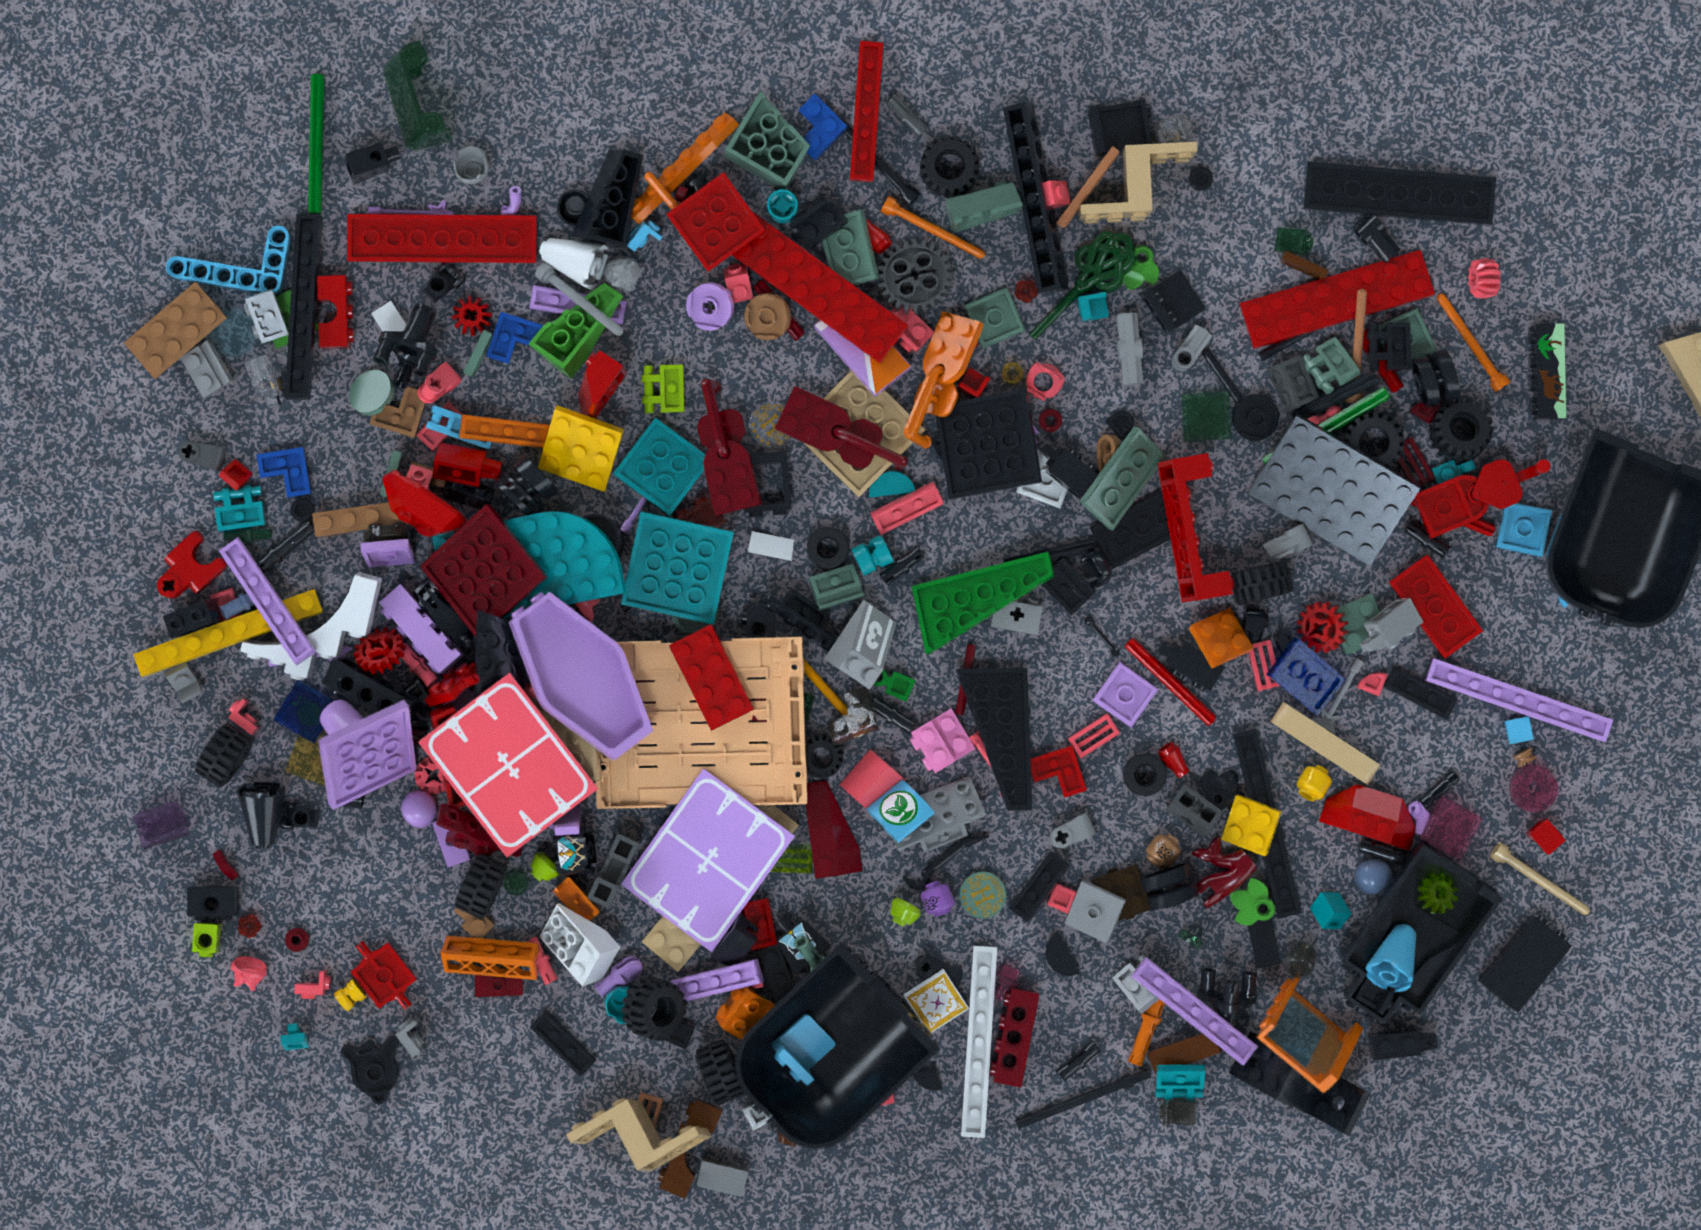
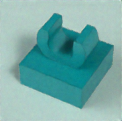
(294, 1039)

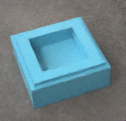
(1518, 730)

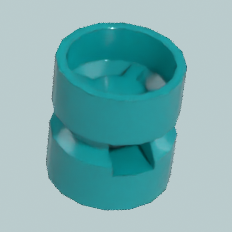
(782, 206)
(872, 555)

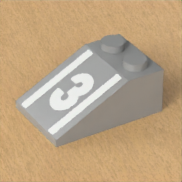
(863, 645)

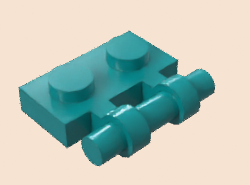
(241, 515)
(1180, 1081)

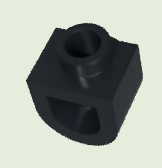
(1255, 622)

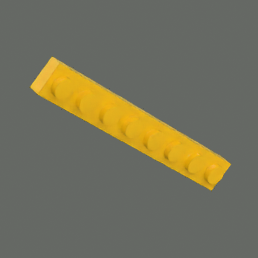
(220, 636)

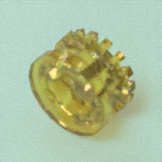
(1006, 378)

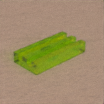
(808, 861)

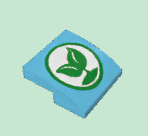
(900, 811)

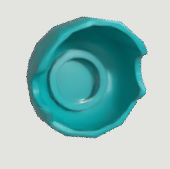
(613, 1003)

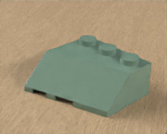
(767, 145)
(982, 206)

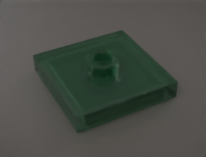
(1206, 416)

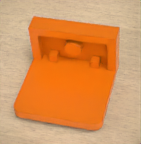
(742, 1011)

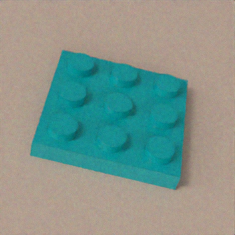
(661, 467)

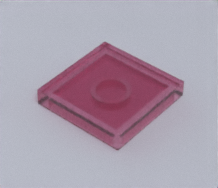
(1451, 828)

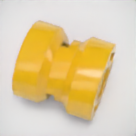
(350, 995)

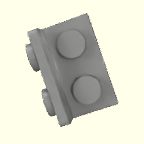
(266, 315)
(411, 1041)

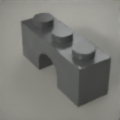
(614, 870)

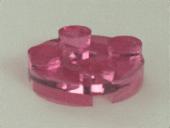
(1523, 778)

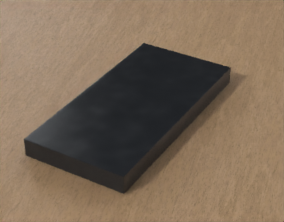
(1137, 532)

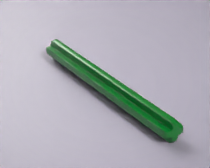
(316, 144)
(1351, 412)

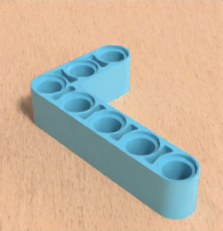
(238, 273)

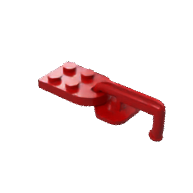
(1453, 506)

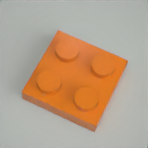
(1221, 638)

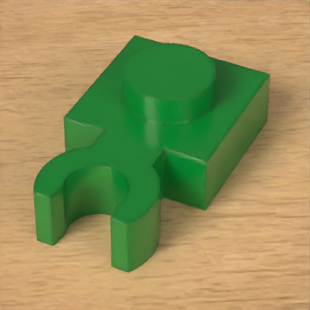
(897, 685)

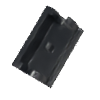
(736, 941)

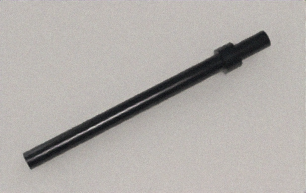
(1127, 1081)

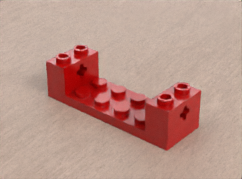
(1180, 520)

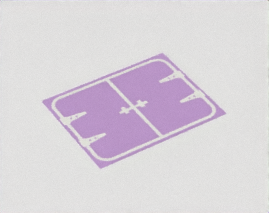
(707, 860)

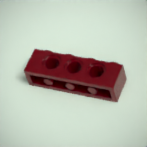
(1014, 1074)

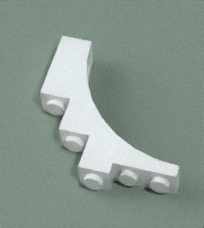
(353, 616)

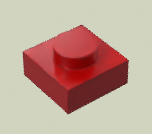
(235, 474)

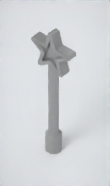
(1326, 717)

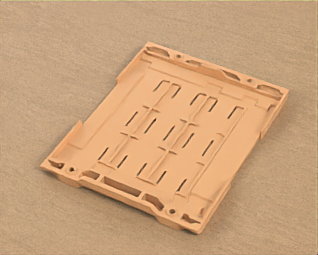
(771, 784)

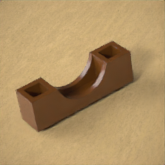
(678, 1175)

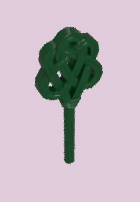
(1123, 262)

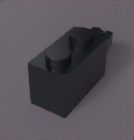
(1069, 470)
(1192, 664)
(1400, 1043)

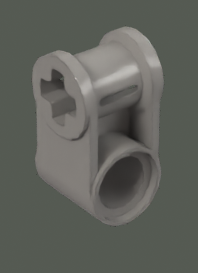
(1075, 830)

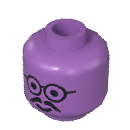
(937, 898)

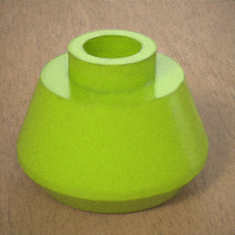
(543, 867)
(904, 912)

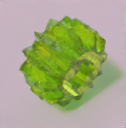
(1445, 896)

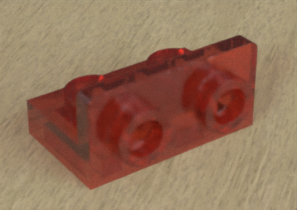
(702, 514)

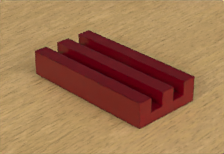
(1411, 442)

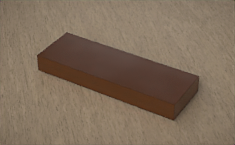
(1183, 1051)

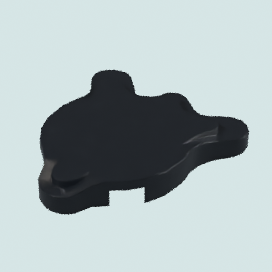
(373, 1068)

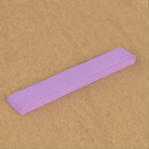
(267, 601)
(1194, 1011)

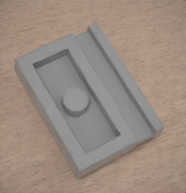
(206, 369)

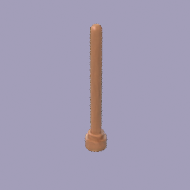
(1358, 338)

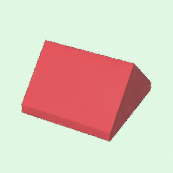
(870, 779)

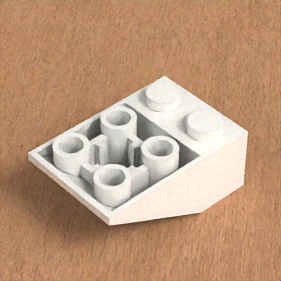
(579, 945)

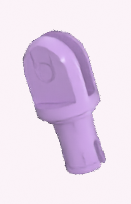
(621, 974)

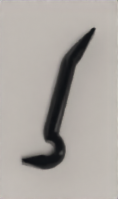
(941, 860)

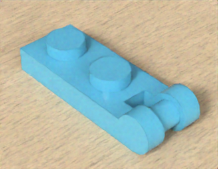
(453, 425)

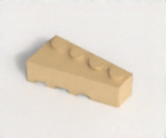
(1685, 361)

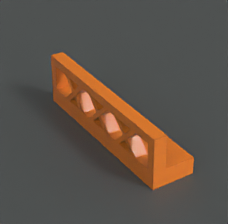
(489, 953)

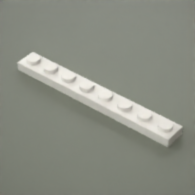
(979, 1041)

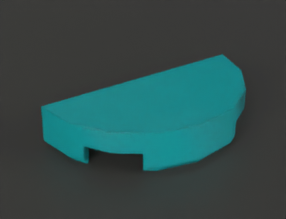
(891, 484)

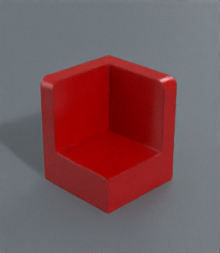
(973, 383)
(1545, 836)

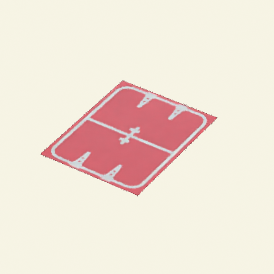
(508, 765)

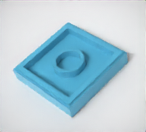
(1524, 529)

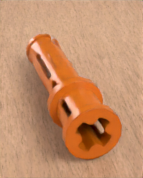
(1151, 1019)

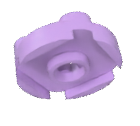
(700, 314)

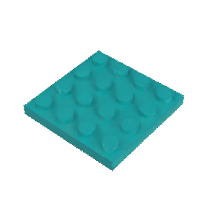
(677, 567)

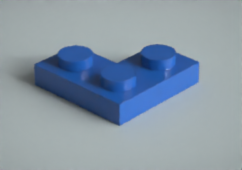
(826, 124)
(509, 332)
(292, 465)

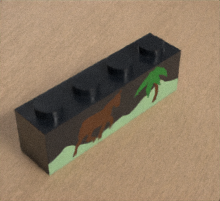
(1547, 372)

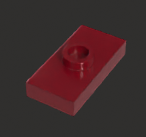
(497, 986)

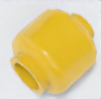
(1314, 783)

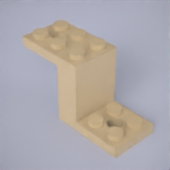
(1137, 182)
(638, 1134)

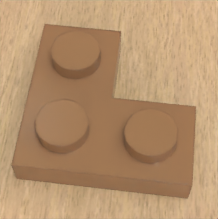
(404, 419)

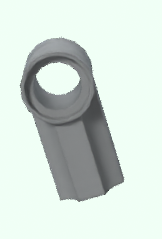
(1192, 347)
(1292, 541)

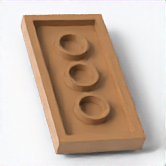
(175, 330)

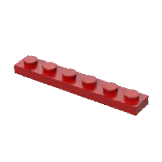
(866, 111)

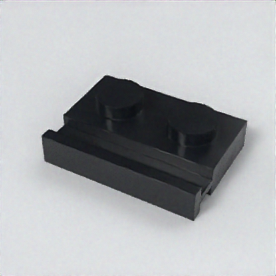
(1068, 587)

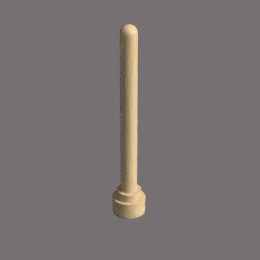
(1502, 854)

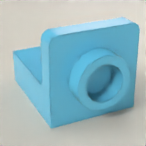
(639, 237)

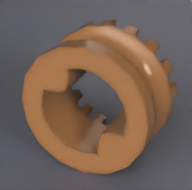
(1524, 756)

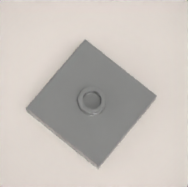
(1095, 911)

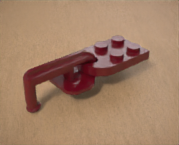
(812, 420)
(729, 479)

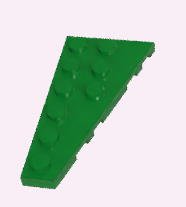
(966, 599)

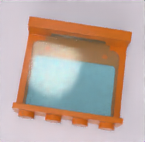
(1307, 1037)

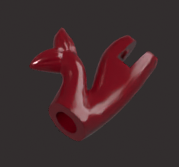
(1225, 882)

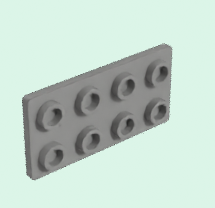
(953, 807)

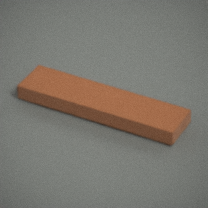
(1088, 187)

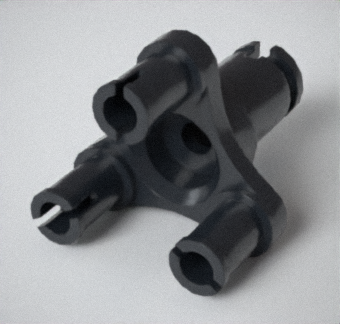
(409, 346)
(1231, 1002)

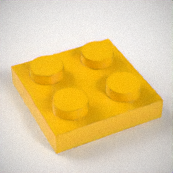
(1251, 825)

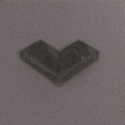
(858, 721)

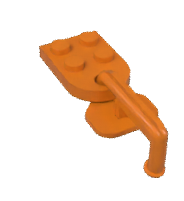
(943, 365)

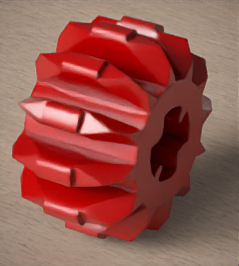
(469, 324)

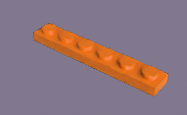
(685, 165)

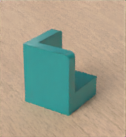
(1093, 307)
(1330, 910)

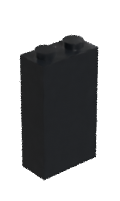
(1525, 962)

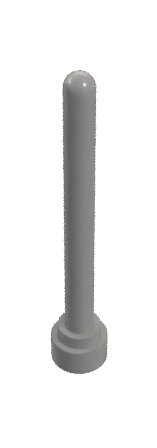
(547, 274)

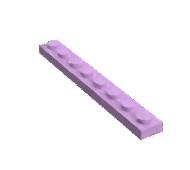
(1518, 700)

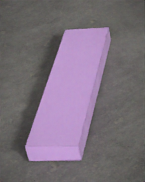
(556, 302)
(720, 980)

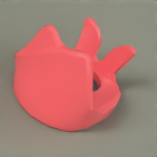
(1058, 380)
(248, 971)

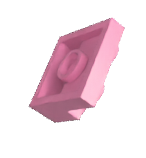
(941, 741)

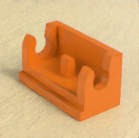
(576, 899)

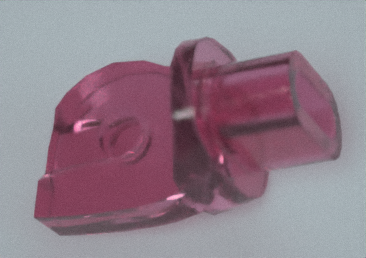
(1008, 976)

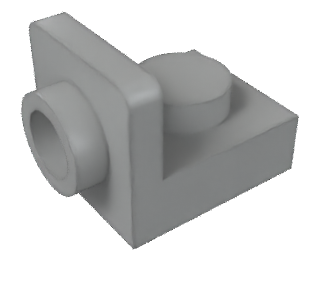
(183, 681)

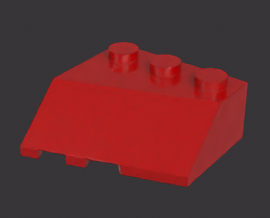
(599, 383)

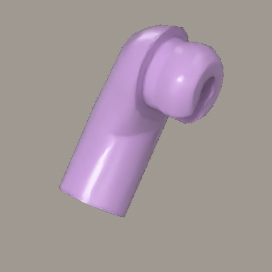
(515, 202)
(1420, 814)

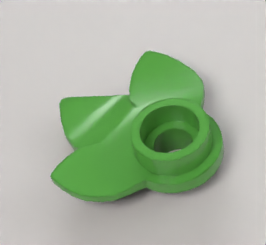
(1143, 270)
(1249, 901)

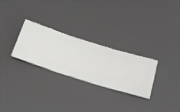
(771, 545)

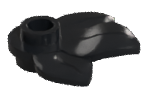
(1222, 786)

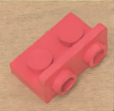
(916, 334)

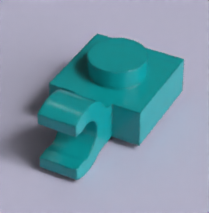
(1450, 470)

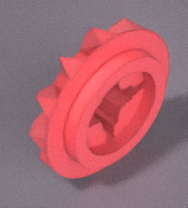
(422, 776)

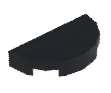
(1059, 957)

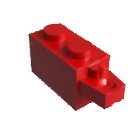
(464, 465)

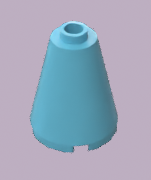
(1394, 960)

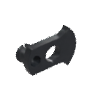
(954, 972)

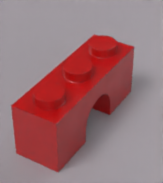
(336, 333)

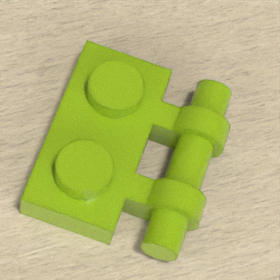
(671, 389)

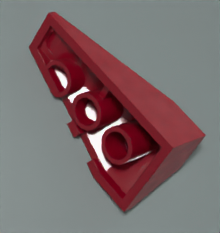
(831, 839)

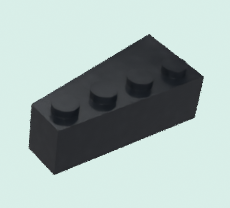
(611, 201)

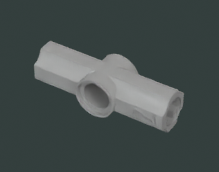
(1129, 349)

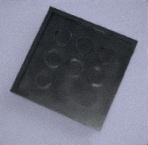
(989, 445)

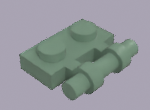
(1337, 361)

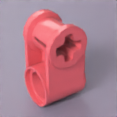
(438, 383)

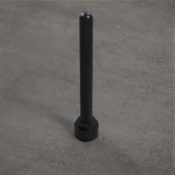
(907, 193)

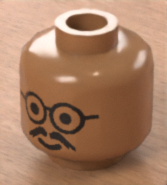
(1163, 851)

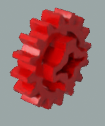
(1316, 618)
(379, 650)

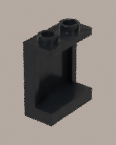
(1120, 126)

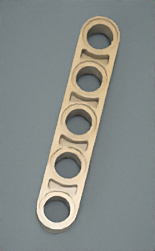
(1325, 743)

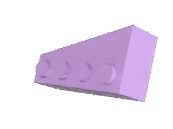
(421, 629)

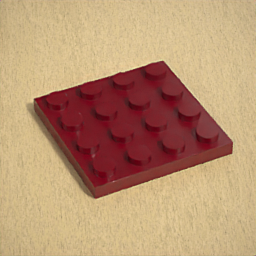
(483, 568)

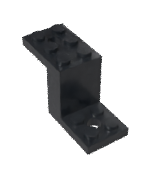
(1288, 1086)

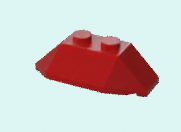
(420, 506)
(1370, 815)

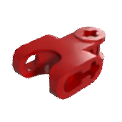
(186, 570)

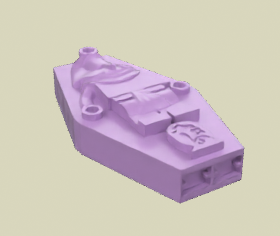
(580, 675)

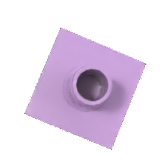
(364, 751)

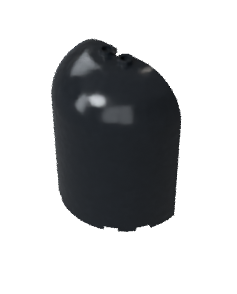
(1626, 534)
(872, 1055)

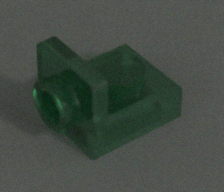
(1294, 241)

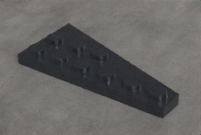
(496, 653)
(1002, 719)

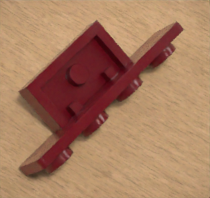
(467, 831)

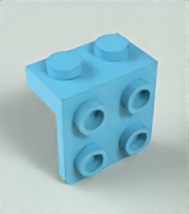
(802, 1047)

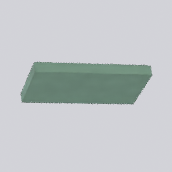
(1123, 478)

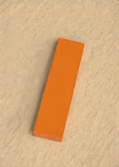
(503, 431)

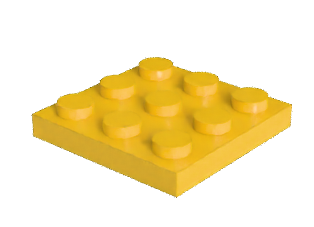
(580, 448)

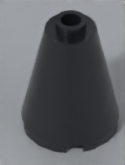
(262, 811)

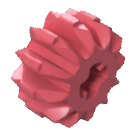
(1484, 278)

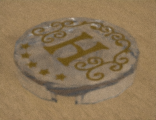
(763, 424)

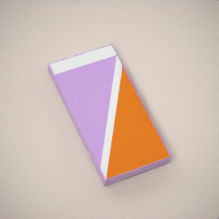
(873, 375)

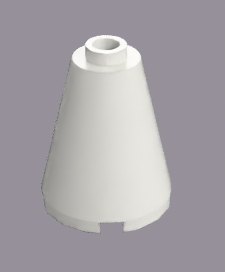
(576, 259)

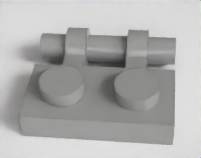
(1136, 993)

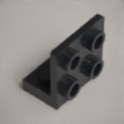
(1173, 302)

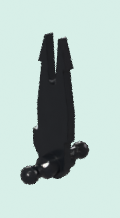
(448, 621)

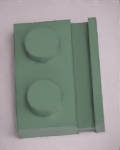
(836, 587)

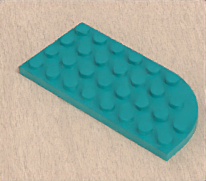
(570, 552)

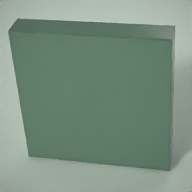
(998, 316)
(1419, 335)

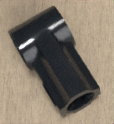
(1375, 236)

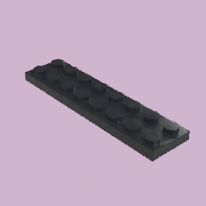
(1399, 193)

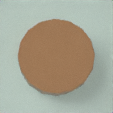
(767, 316)

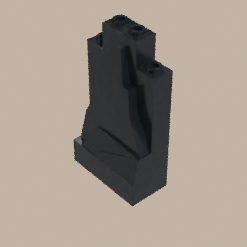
(1439, 937)

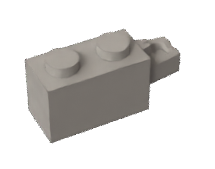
(1391, 625)

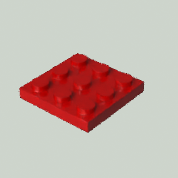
(715, 222)

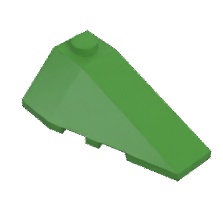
(574, 334)

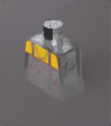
(265, 368)

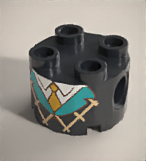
(575, 852)

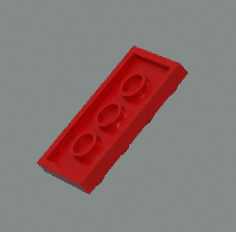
(1441, 610)
(711, 677)

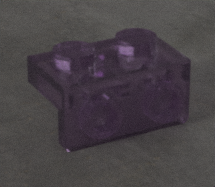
(161, 824)

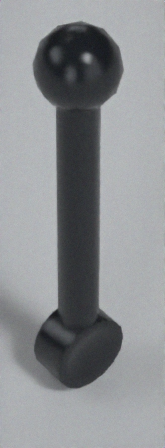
(1089, 621)

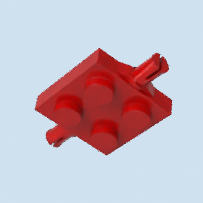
(453, 684)
(383, 975)

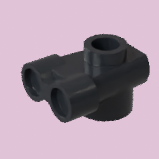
(445, 279)
(294, 816)

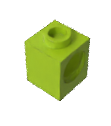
(214, 931)

